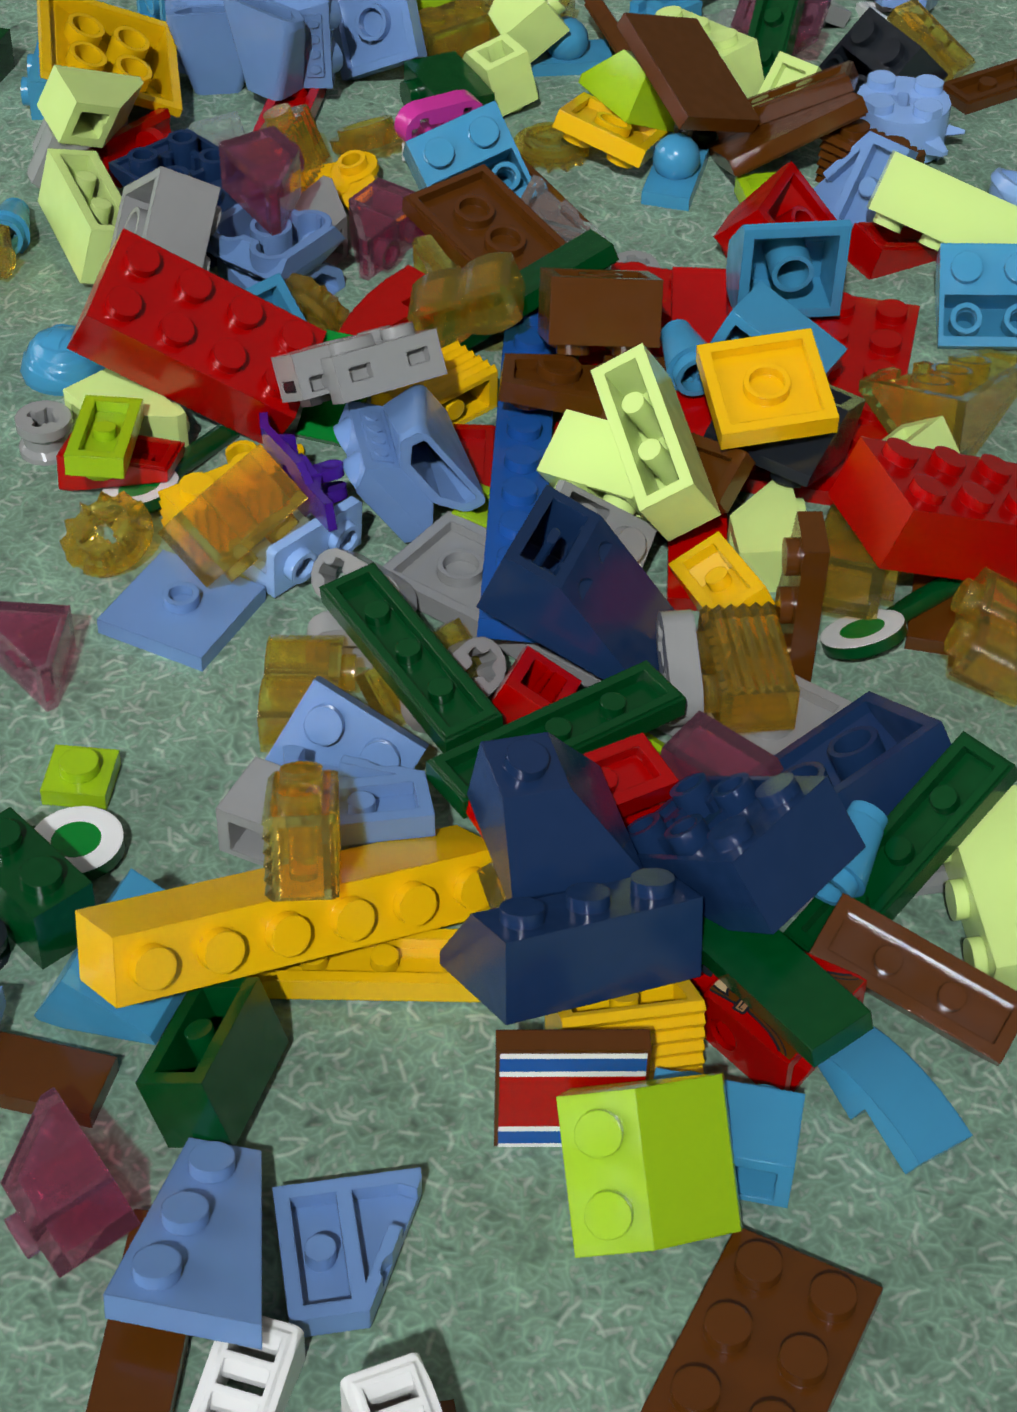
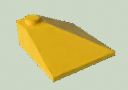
(112, 41)

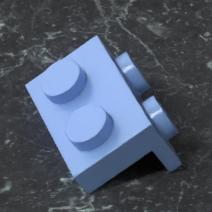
(292, 557)

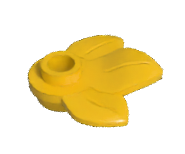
(351, 173)

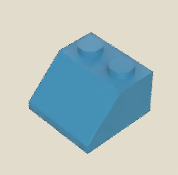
(795, 260)

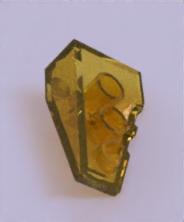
(967, 390)

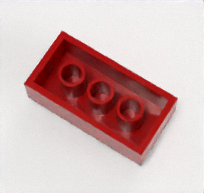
(190, 336)
(930, 508)

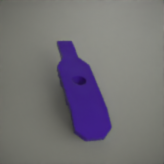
(305, 475)

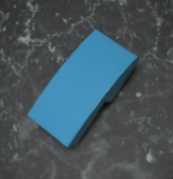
(899, 1098)

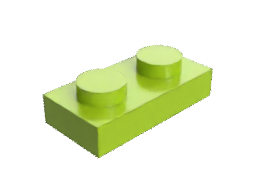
(104, 437)

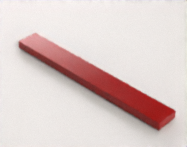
(701, 300)

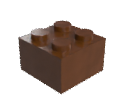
(599, 309)

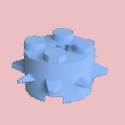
(910, 109)

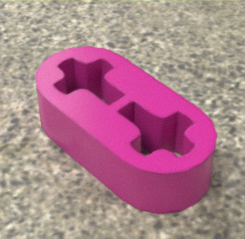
(435, 110)

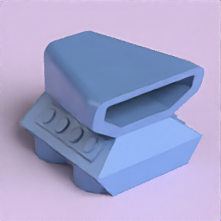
(285, 44)
(205, 46)
(251, 254)
(407, 460)

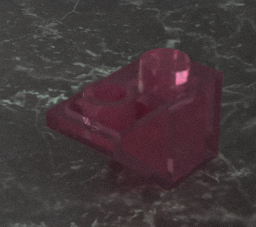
(380, 227)

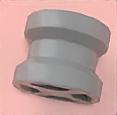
(42, 431)

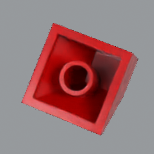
(778, 200)

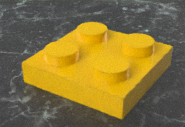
(591, 123)
(766, 389)

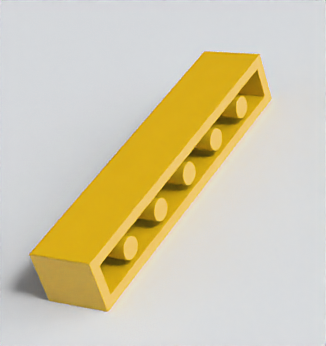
(231, 930)

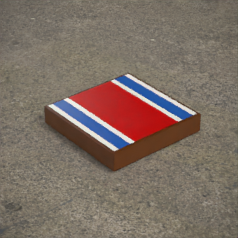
(544, 1063)

